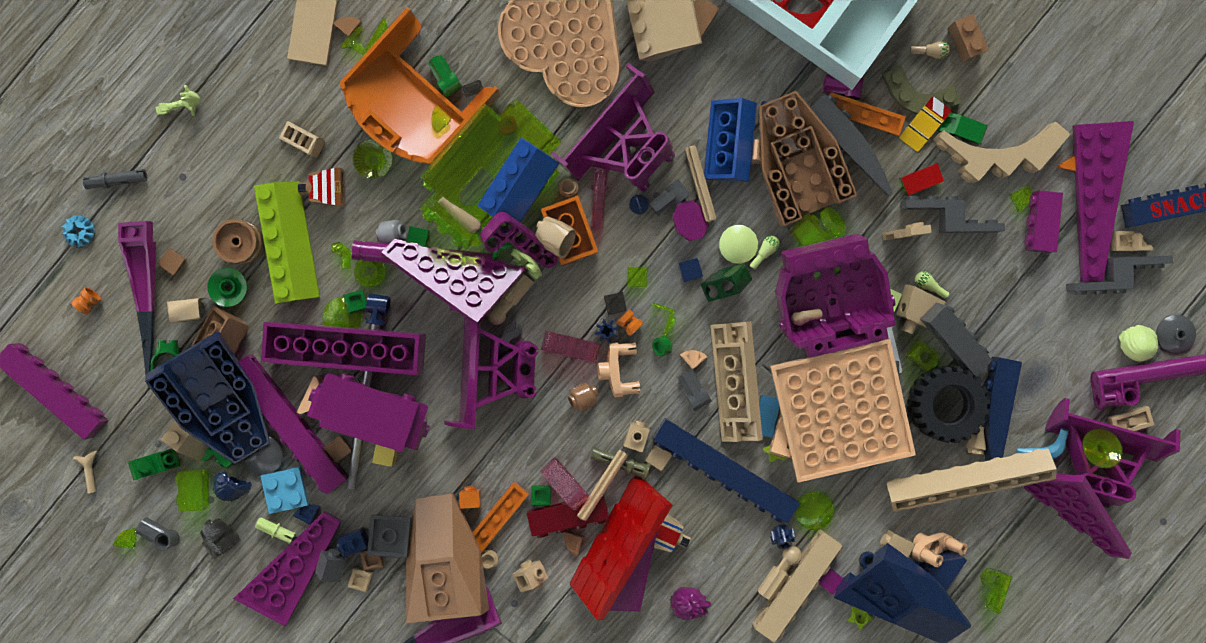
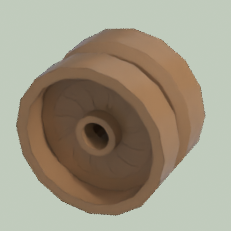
(226, 241)

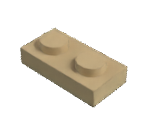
(1133, 419)

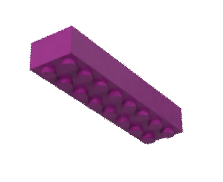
(343, 348)

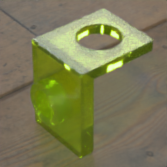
(670, 319)

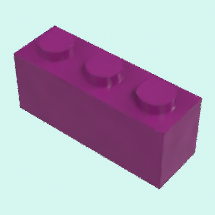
(1043, 221)

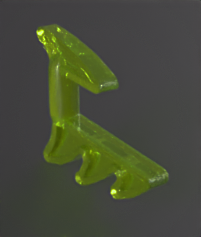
(350, 41)

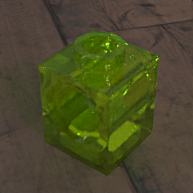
(915, 352)

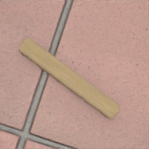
(700, 183)
(602, 485)

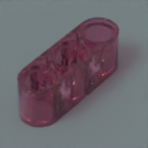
(570, 346)
(564, 484)

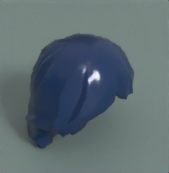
(229, 488)

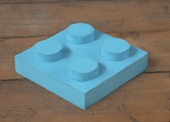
(284, 490)

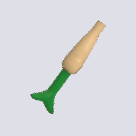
(468, 222)

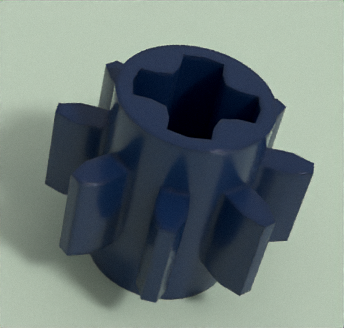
(609, 326)
(782, 536)

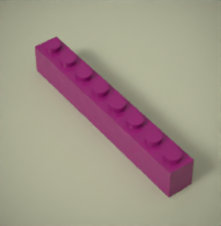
(293, 429)

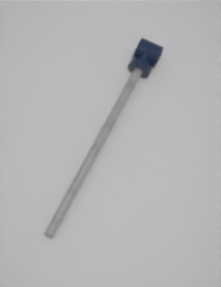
(378, 306)

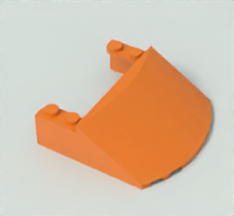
(397, 102)

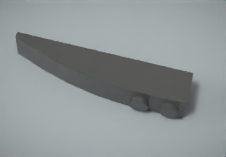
(850, 140)

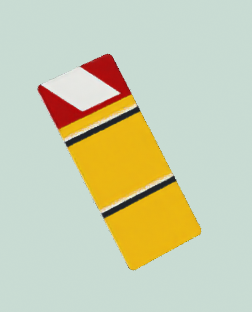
(925, 124)

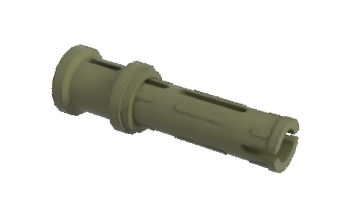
(631, 467)

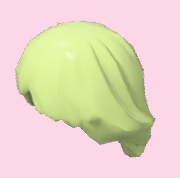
(1139, 343)

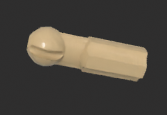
(511, 298)
(778, 574)

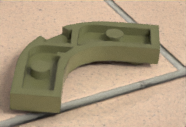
(909, 98)

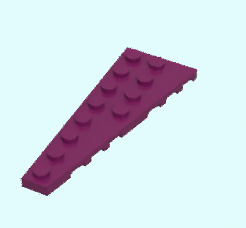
(1099, 174)

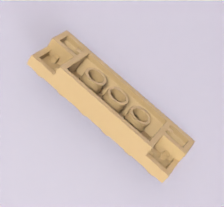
(736, 382)

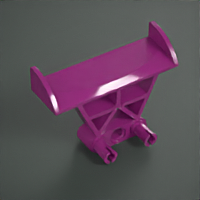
(608, 127)
(521, 385)
(1117, 485)

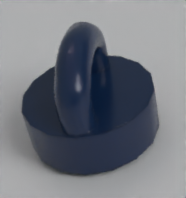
(638, 204)

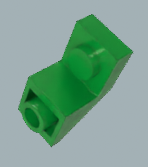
(964, 127)
(153, 464)

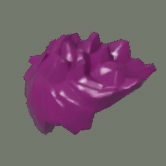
(689, 603)

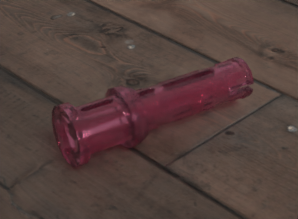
(600, 188)

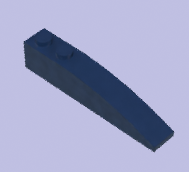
(1001, 389)

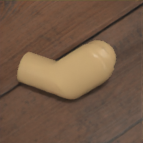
(805, 316)

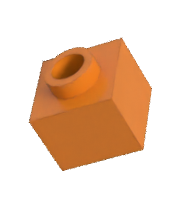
(470, 497)

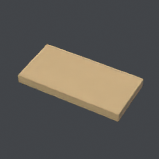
(312, 31)

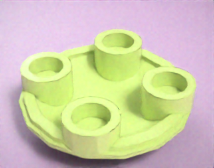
(738, 244)
(523, 259)

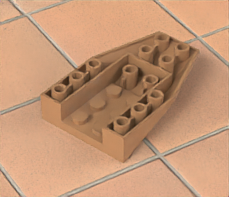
(800, 160)
(443, 563)

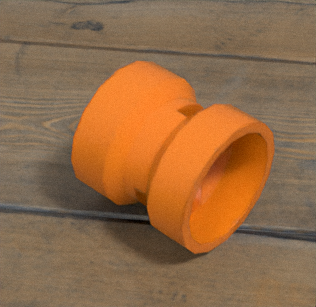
(86, 300)
(633, 325)

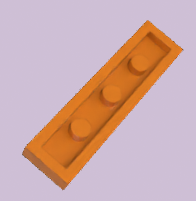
(870, 115)
(499, 515)

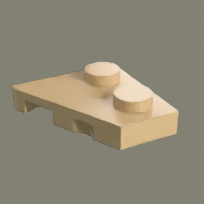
(912, 230)

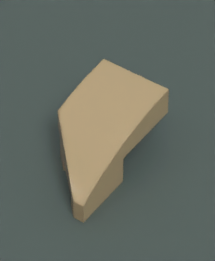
(1128, 242)

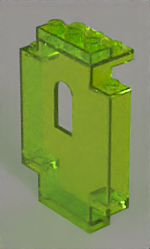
(479, 144)

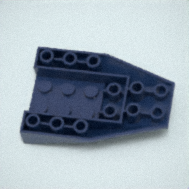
(212, 398)
(904, 596)

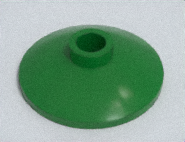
(218, 285)

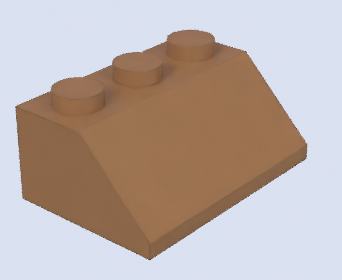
(229, 325)

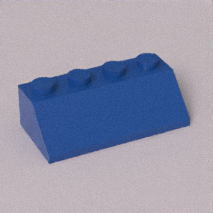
(730, 140)
(519, 181)

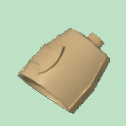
(555, 236)

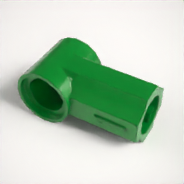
(446, 79)

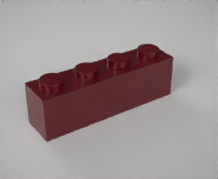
(561, 517)

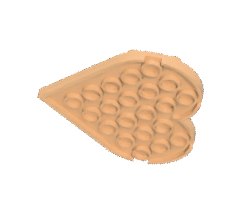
(568, 43)

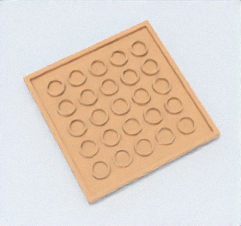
(843, 410)

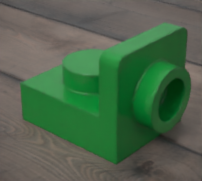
(222, 461)

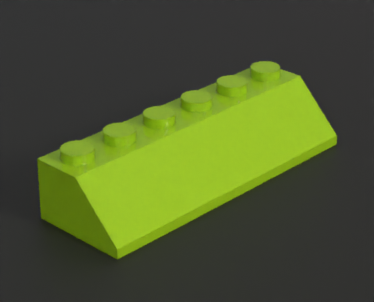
(287, 242)

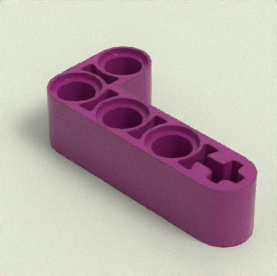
(523, 242)

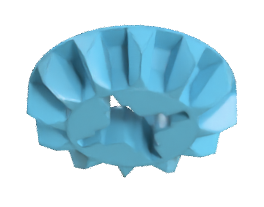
(85, 235)

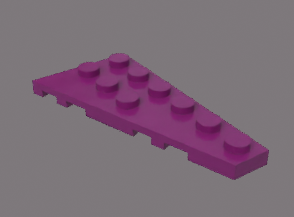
(283, 582)

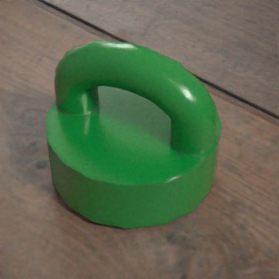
(662, 346)

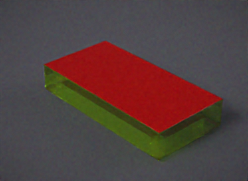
(921, 179)

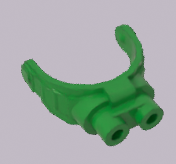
(163, 347)

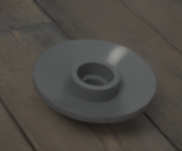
(1168, 334)

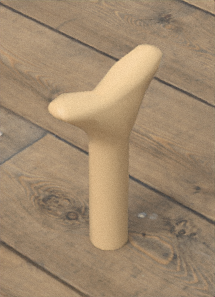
(87, 463)

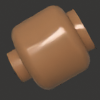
(583, 397)

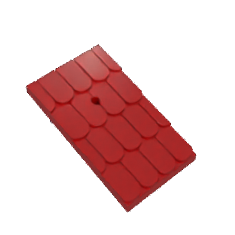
(621, 555)

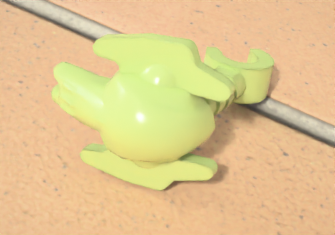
(189, 100)

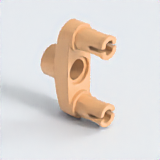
(610, 369)
(928, 547)

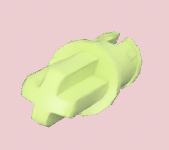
(275, 530)

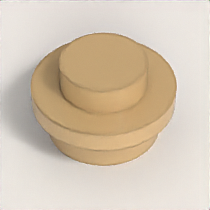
(568, 187)
(489, 559)

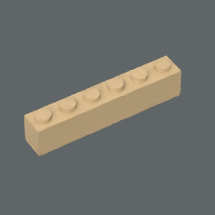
(800, 581)

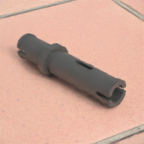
(106, 180)

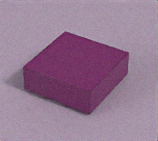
(830, 581)

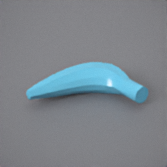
(1055, 449)

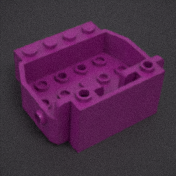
(859, 293)
(368, 413)

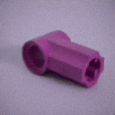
(833, 85)

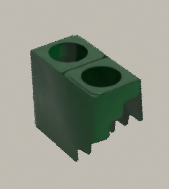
(736, 274)

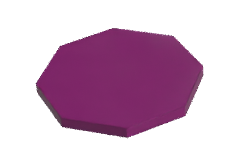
(690, 220)

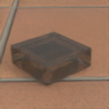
(472, 88)
(615, 303)

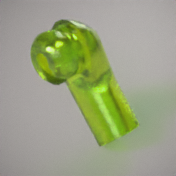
(344, 253)

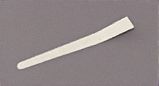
(896, 356)

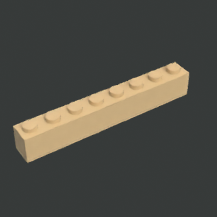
(971, 479)

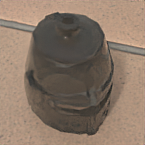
(218, 537)

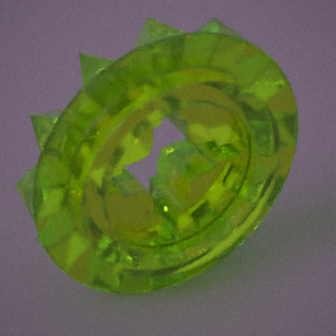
(833, 222)
(366, 280)

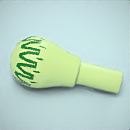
(769, 246)
(925, 281)

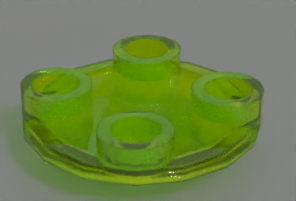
(814, 511)

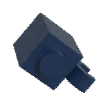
(352, 542)

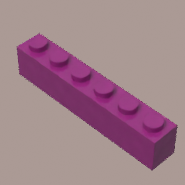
(51, 390)

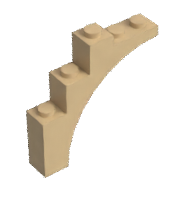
(1003, 162)

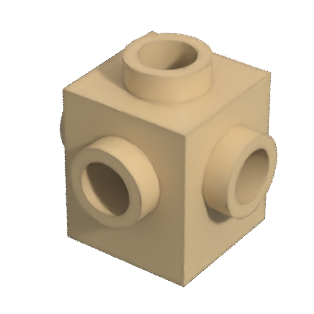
(530, 575)

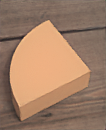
(693, 358)

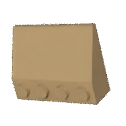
(663, 27)

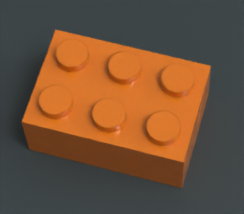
(572, 214)

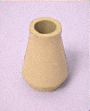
(976, 444)

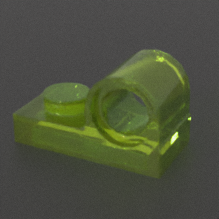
(999, 588)

